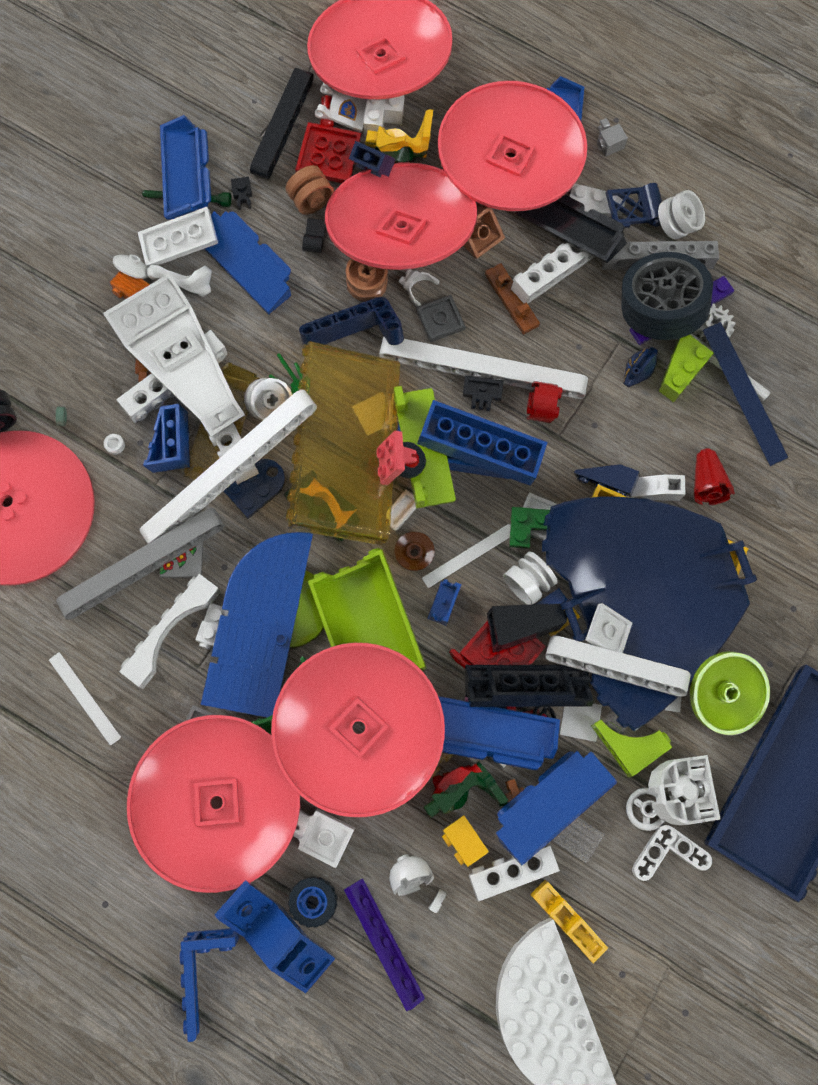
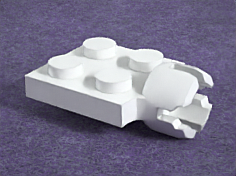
(323, 836)

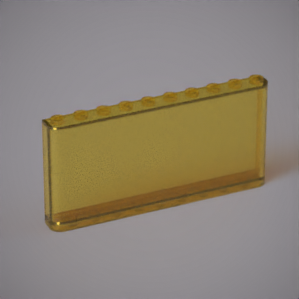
(336, 447)

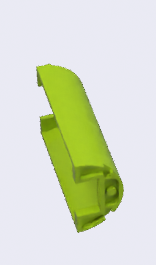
(365, 607)

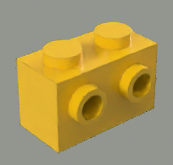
(465, 841)

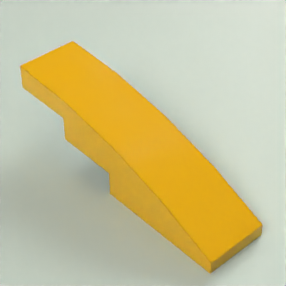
(569, 921)

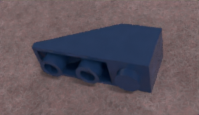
(614, 477)

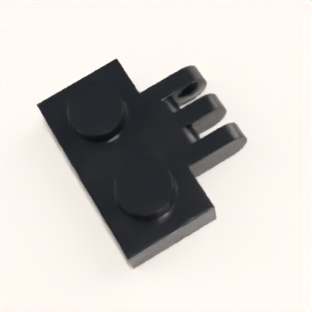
(482, 391)

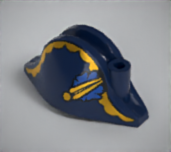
(640, 366)

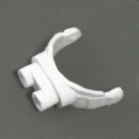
(413, 277)

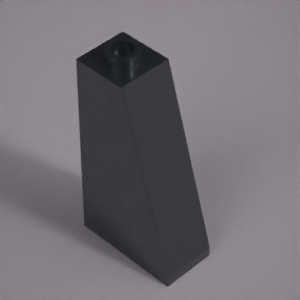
(521, 623)

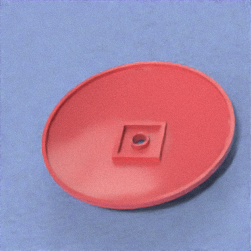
(352, 33)
(515, 120)
(369, 211)
(48, 509)
(348, 769)
(173, 810)

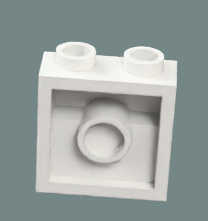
(208, 627)

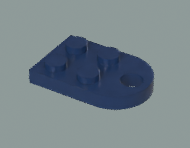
(258, 490)

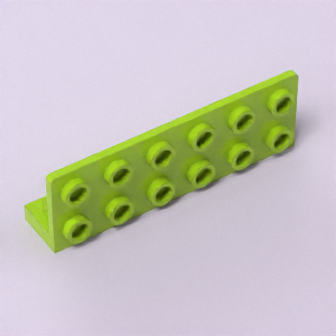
(435, 482)

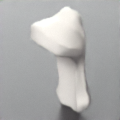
(195, 283)

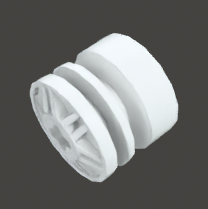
(530, 578)

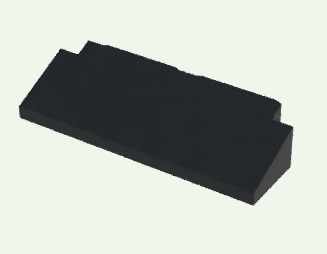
(585, 230)

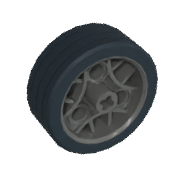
(666, 295)

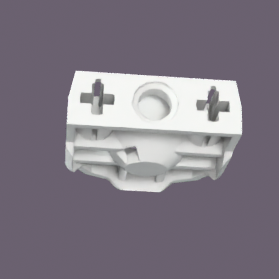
(681, 782)

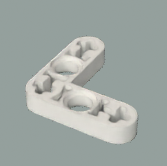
(672, 845)

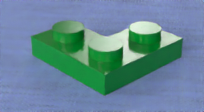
(521, 524)

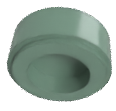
(61, 416)

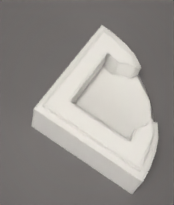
(436, 903)

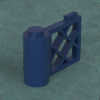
(649, 200)

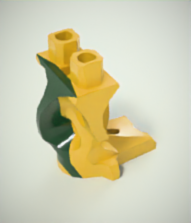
(398, 144)

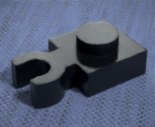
(242, 191)

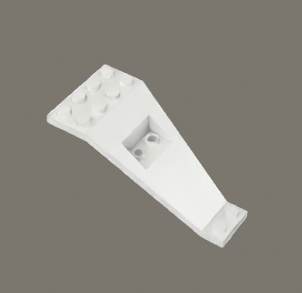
(157, 323)

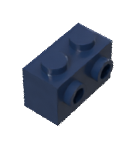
(370, 158)

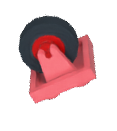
(399, 459)

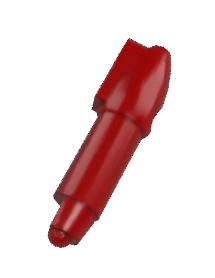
(458, 658)

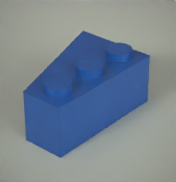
(170, 441)

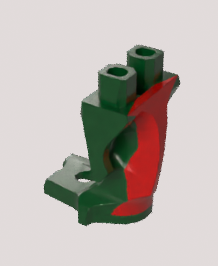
(455, 787)

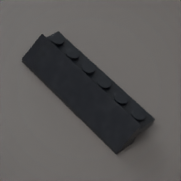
(527, 686)

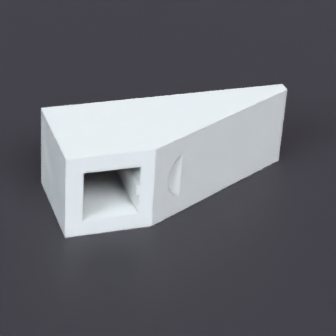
(660, 487)

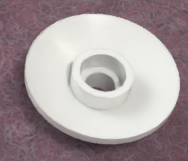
(130, 266)

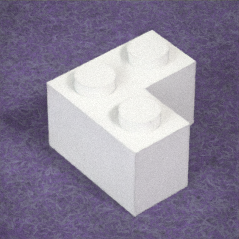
(383, 111)

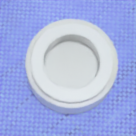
(114, 444)

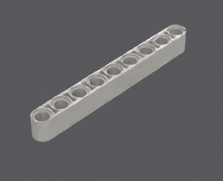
(139, 563)

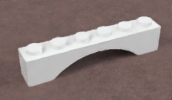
(142, 664)

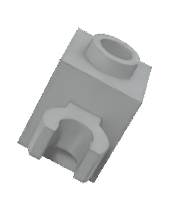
(610, 138)

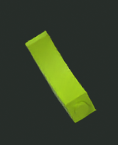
(632, 752)

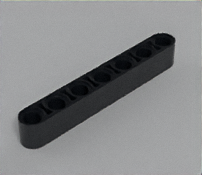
(281, 123)

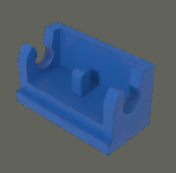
(444, 602)

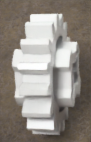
(715, 316)

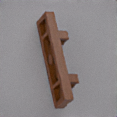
(520, 312)

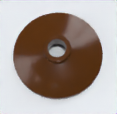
(418, 542)

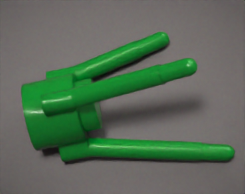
(295, 384)

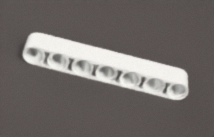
(618, 666)

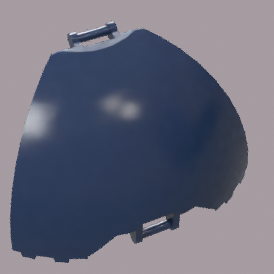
(660, 572)

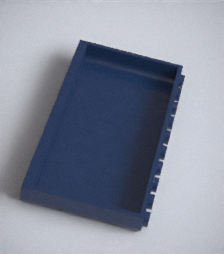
(773, 807)

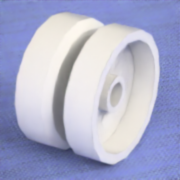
(681, 214)
(260, 391)

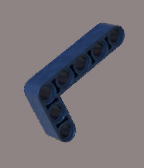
(353, 320)

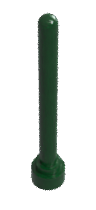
(222, 199)

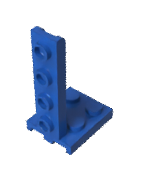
(195, 943)

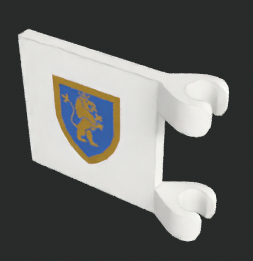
(343, 109)

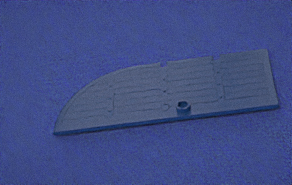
(259, 627)

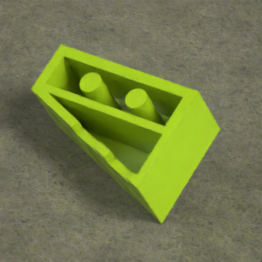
(685, 363)

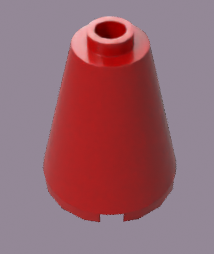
(711, 479)

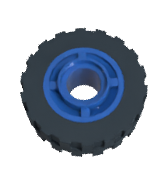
(299, 902)

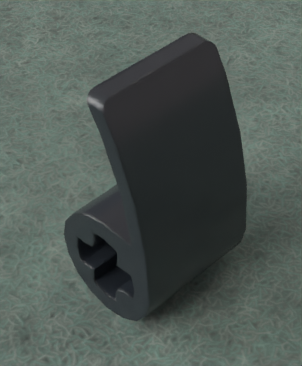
(314, 236)

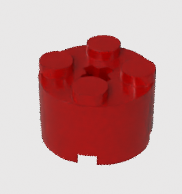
(543, 402)

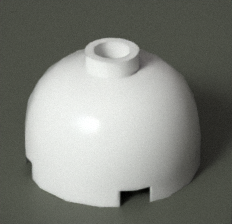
(409, 874)

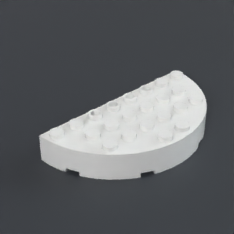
(546, 1015)

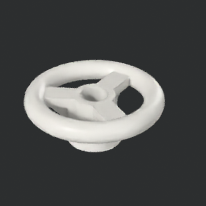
(646, 826)

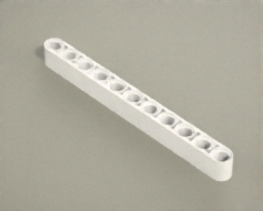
(482, 366)
(231, 465)

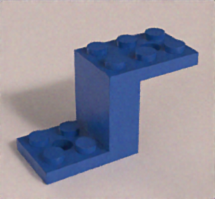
(275, 936)

